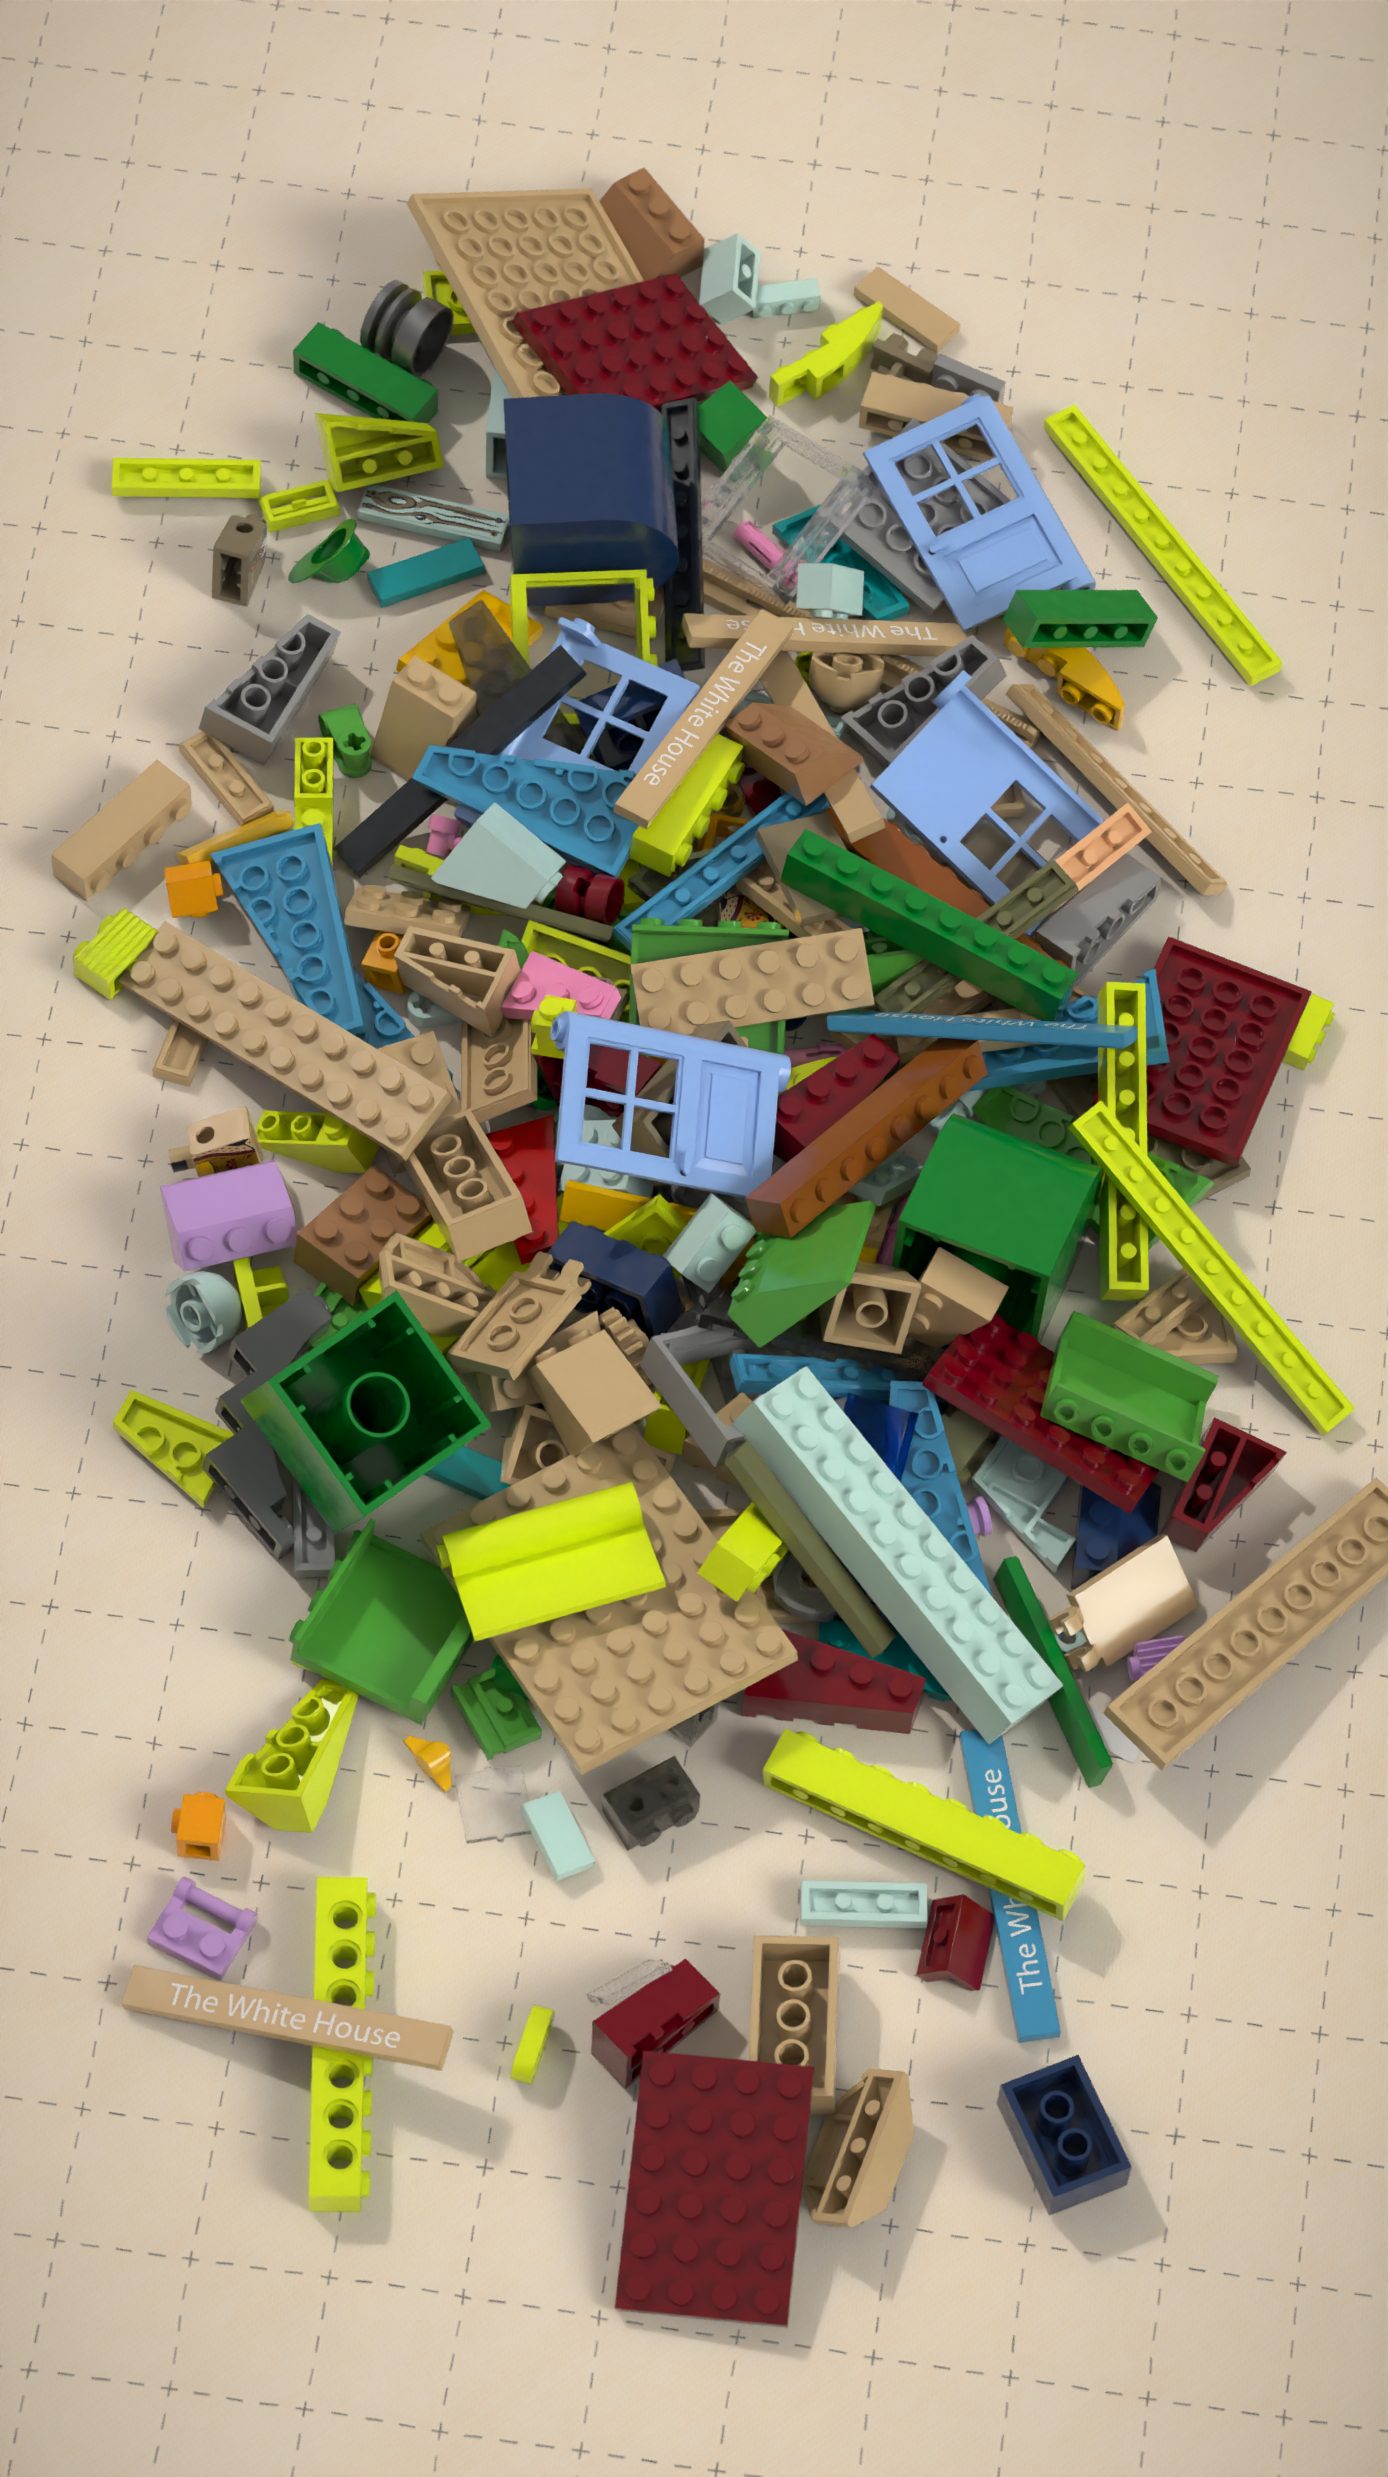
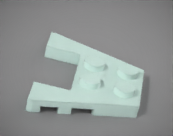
(1022, 1492)

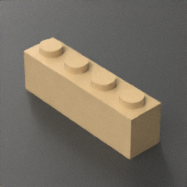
(894, 402)
(122, 830)

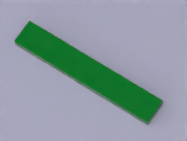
(1067, 1701)

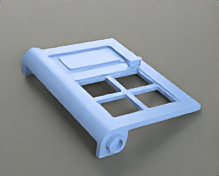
(994, 552)
(584, 645)
(956, 775)
(719, 1108)

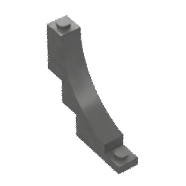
(246, 1462)

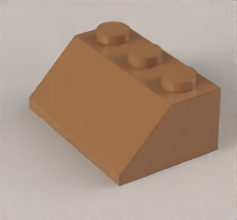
(652, 227)
(791, 749)

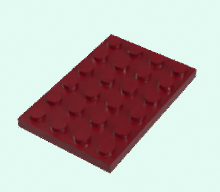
(635, 343)
(1224, 1048)
(1003, 1383)
(715, 2189)

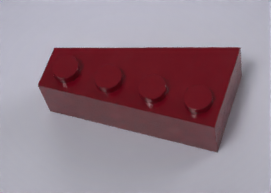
(830, 1094)
(837, 1688)

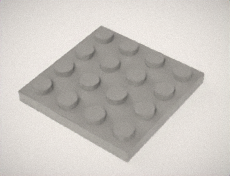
(883, 540)

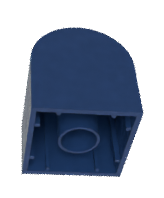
(589, 492)

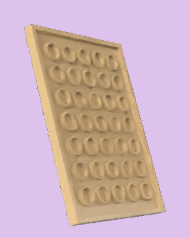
(520, 254)
(644, 1660)

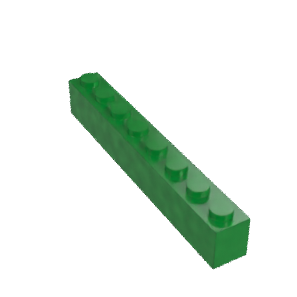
(928, 927)

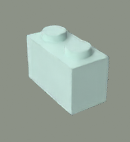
(729, 278)
(829, 590)
(710, 1243)

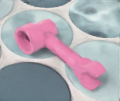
(443, 835)

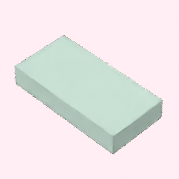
(557, 1835)

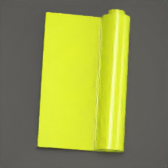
(551, 1561)

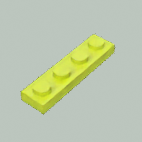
(186, 477)

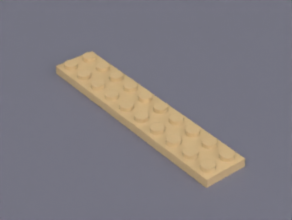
(286, 1041)
(1258, 1631)

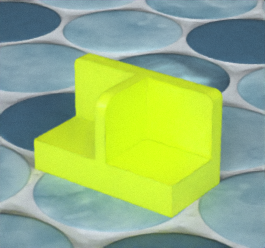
(259, 1290)

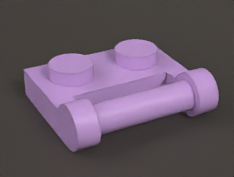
(195, 1940)

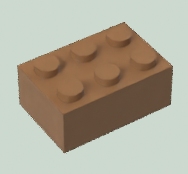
(347, 1236)

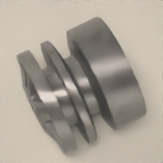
(406, 327)

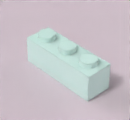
(787, 298)

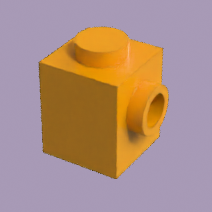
(193, 889)
(380, 963)
(199, 1826)

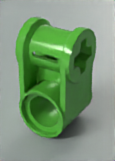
(350, 739)

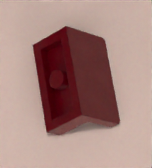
(956, 1942)

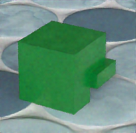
(727, 424)

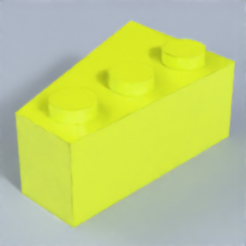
(375, 450)

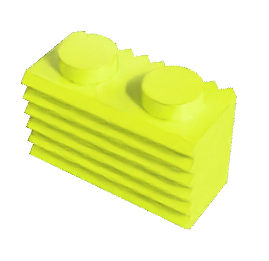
(112, 952)

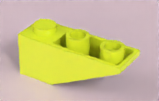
(316, 1140)

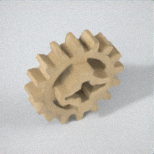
(627, 1337)

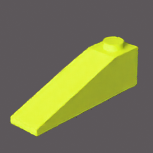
(296, 1767)

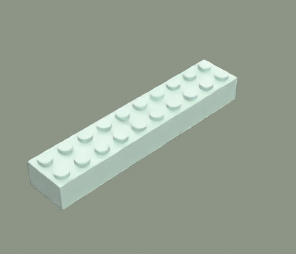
(897, 1555)

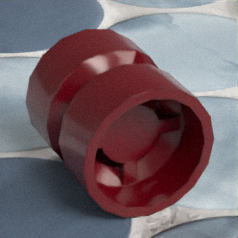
(589, 895)

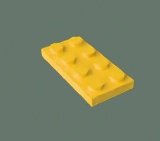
(440, 648)

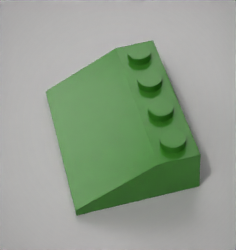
(799, 1273)

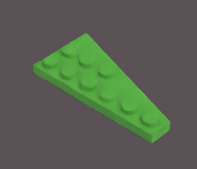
(1046, 1126)

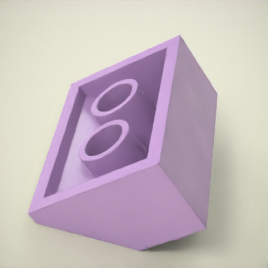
(228, 1215)

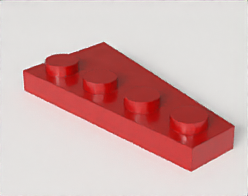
(530, 1160)

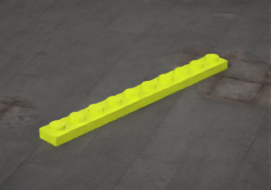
(1163, 545)
(1211, 1268)

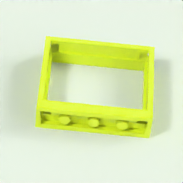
(643, 592)

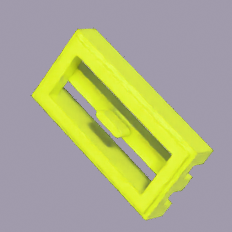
(301, 510)

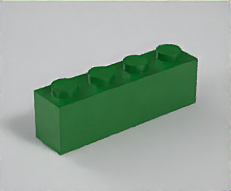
(363, 378)
(1079, 618)

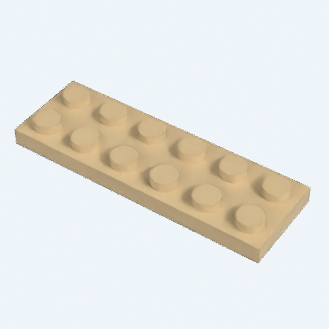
(755, 983)

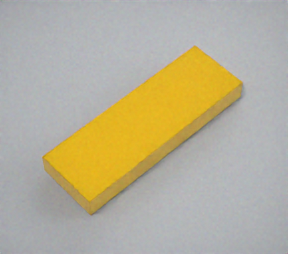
(249, 832)

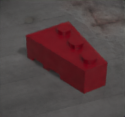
(605, 1072)
(1222, 1481)
(652, 2020)

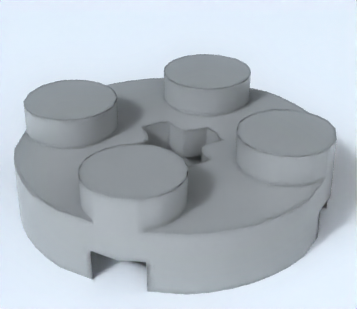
(795, 1596)

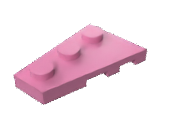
(548, 977)

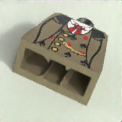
(239, 541)

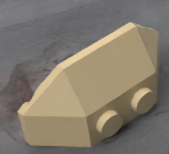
(433, 1284)
(860, 2151)

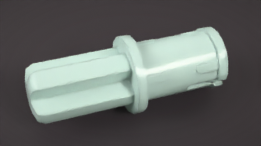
(961, 1107)

